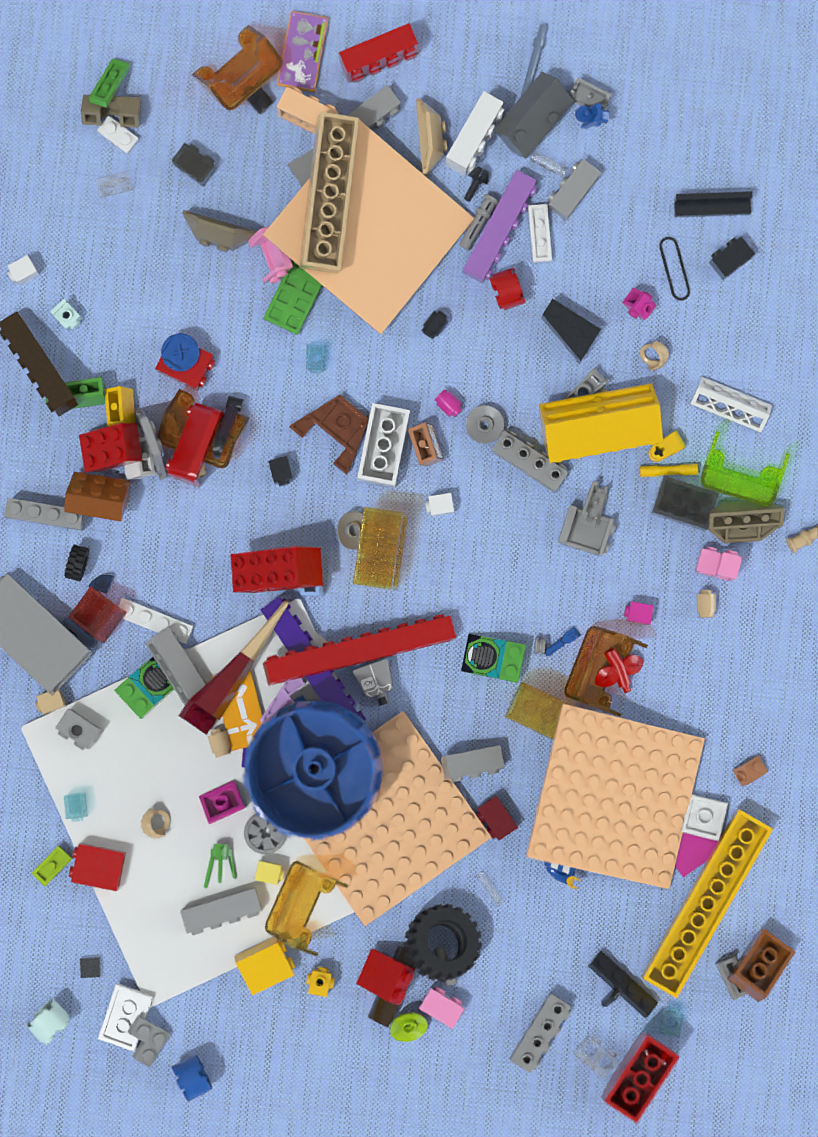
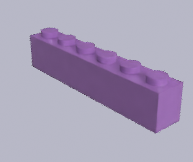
(499, 226)

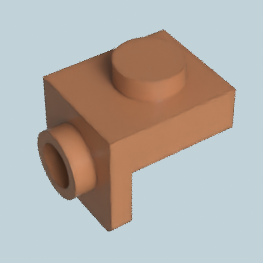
(750, 771)

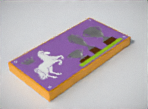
(302, 51)

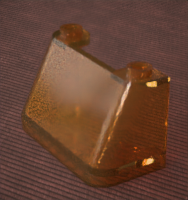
(243, 72)
(175, 419)

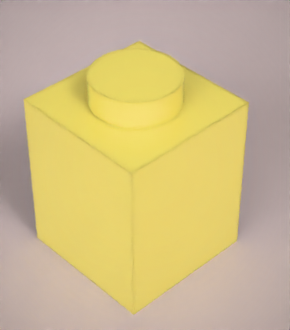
(269, 872)

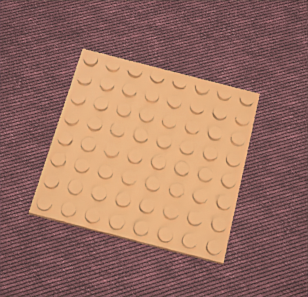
(393, 233)
(615, 797)
(408, 833)

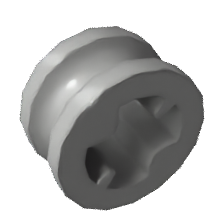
(539, 646)

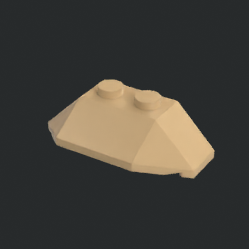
(430, 136)

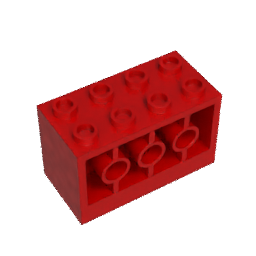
(276, 569)

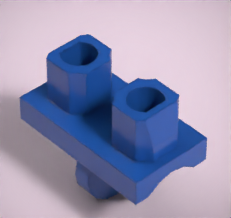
(591, 115)

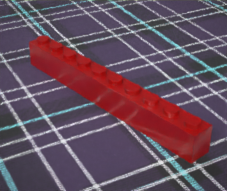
(358, 650)

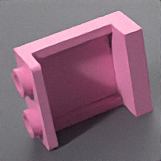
(277, 261)

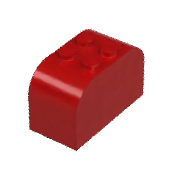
(639, 1076)

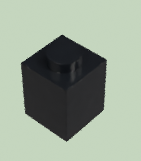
(280, 471)

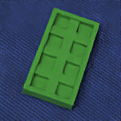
(293, 300)

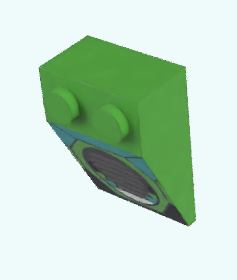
(493, 658)
(145, 688)

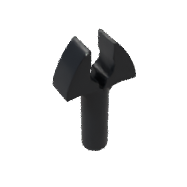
(476, 181)

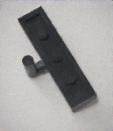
(622, 985)

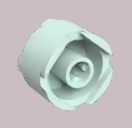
(47, 1021)

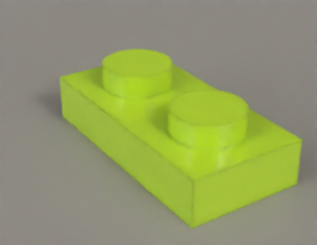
(51, 865)

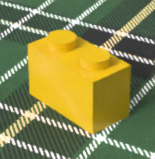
(119, 405)

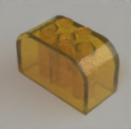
(535, 710)

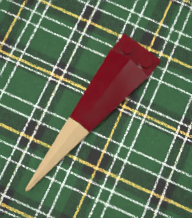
(213, 699)

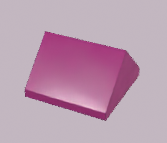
(222, 802)

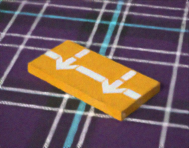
(242, 714)

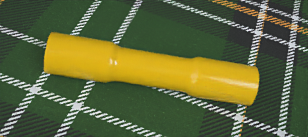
(682, 470)

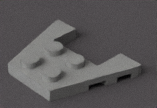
(153, 444)

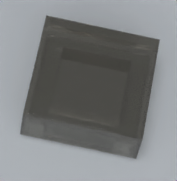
(90, 967)

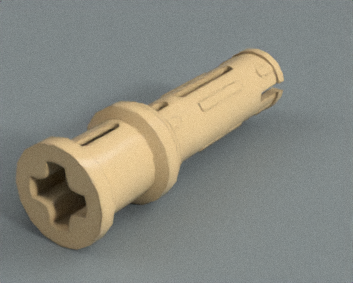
(802, 539)

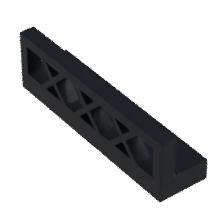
(712, 204)

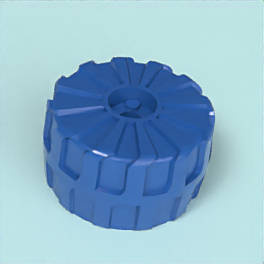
(306, 801)

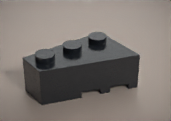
(571, 329)

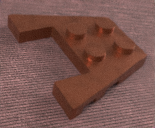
(341, 422)

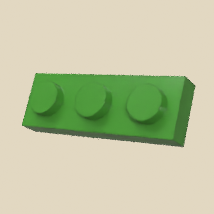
(109, 82)

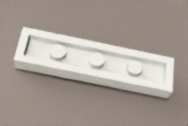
(154, 620)

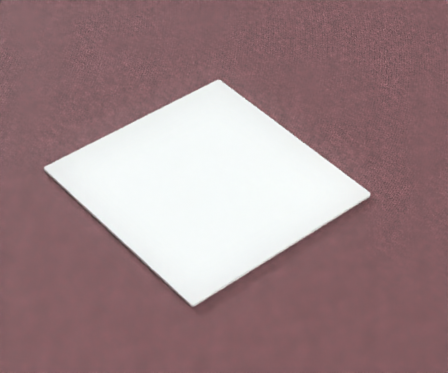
(167, 767)

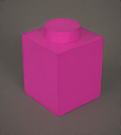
(639, 613)

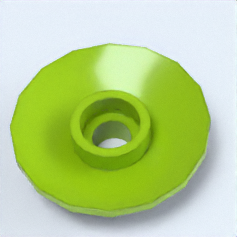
(408, 1027)

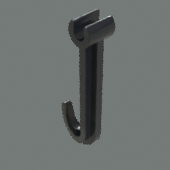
(233, 406)

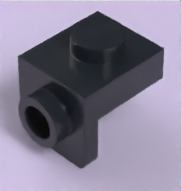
(259, 100)

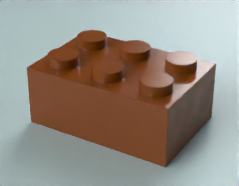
(97, 496)
(761, 965)

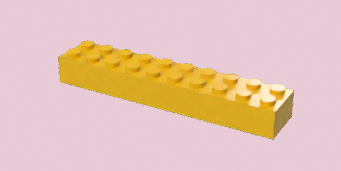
(706, 903)

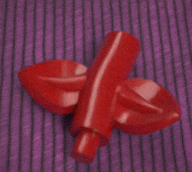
(619, 670)

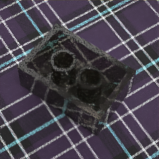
(684, 503)

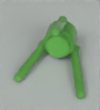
(220, 853)

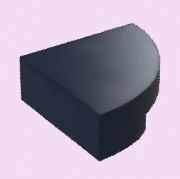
(102, 583)

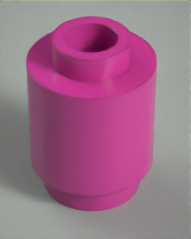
(448, 403)

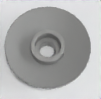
(485, 414)
(350, 520)

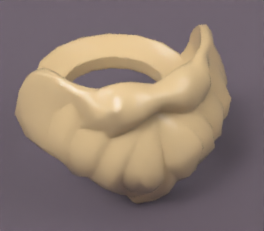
(662, 351)
(146, 823)

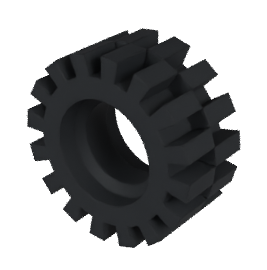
(76, 563)

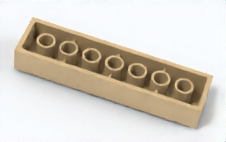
(329, 192)

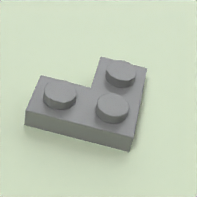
(151, 1038)

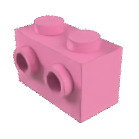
(442, 1007)

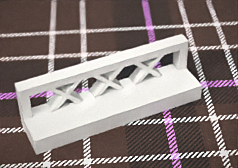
(732, 398)

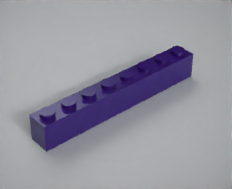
(295, 639)

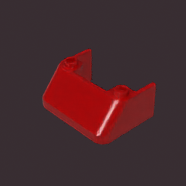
(194, 443)

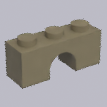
(126, 108)

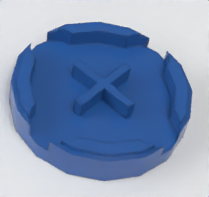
(180, 352)

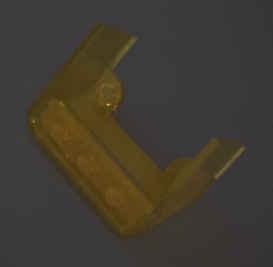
(296, 903)

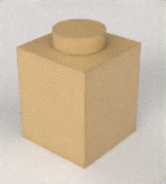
(48, 703)

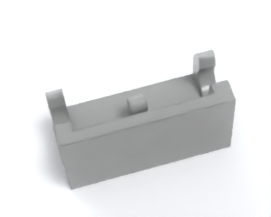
(588, 94)
(593, 505)
(725, 968)

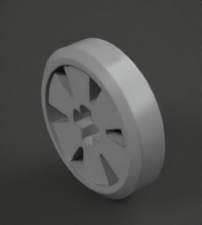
(256, 842)

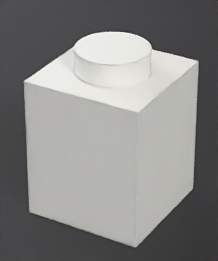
(22, 270)
(439, 504)

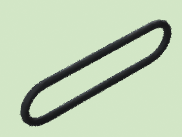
(682, 267)

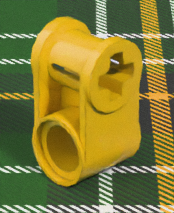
(671, 445)

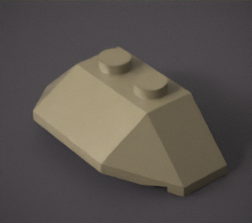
(216, 232)
(744, 521)

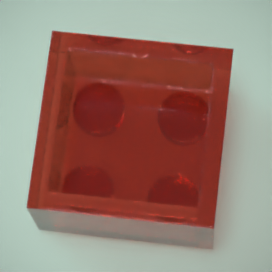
(97, 614)

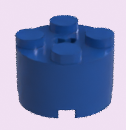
(192, 1077)

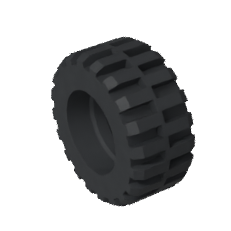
(462, 928)

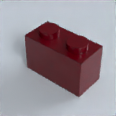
(496, 818)

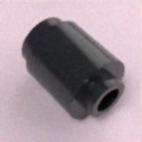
(434, 324)

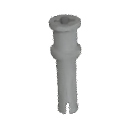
(467, 242)

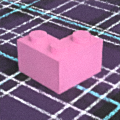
(718, 565)

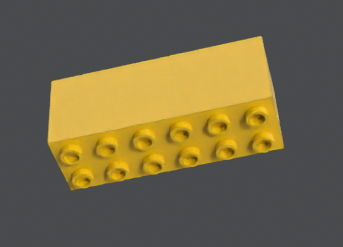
(601, 423)

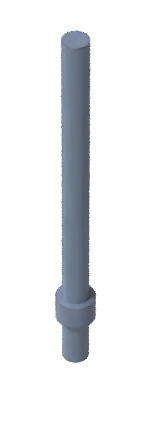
(538, 44)

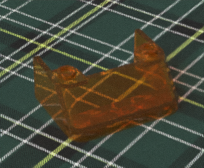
(589, 661)

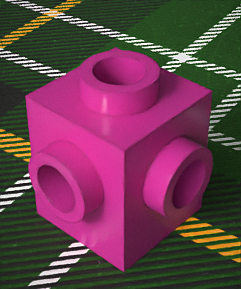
(639, 304)

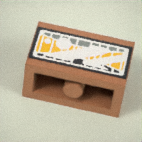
(426, 444)

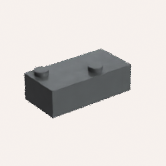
(534, 115)

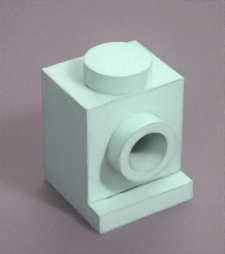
(69, 323)

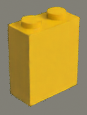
(264, 965)

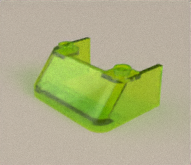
(739, 485)

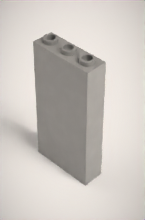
(37, 638)

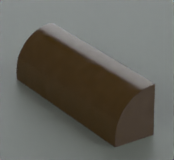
(382, 1010)

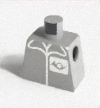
(375, 680)

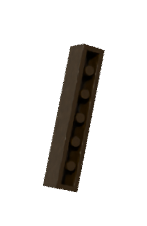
(38, 364)

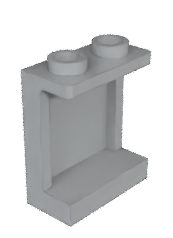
(586, 537)

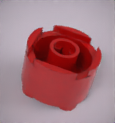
(508, 289)

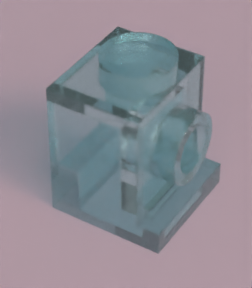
(316, 350)

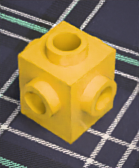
(316, 988)

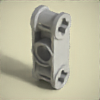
(590, 384)

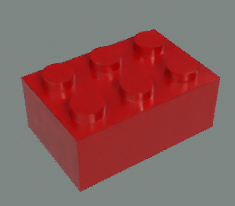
(110, 447)

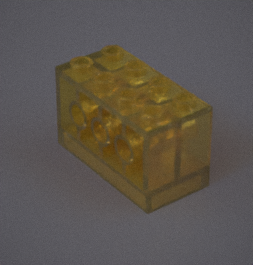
(380, 548)

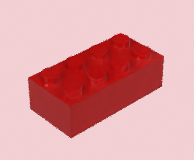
(379, 53)

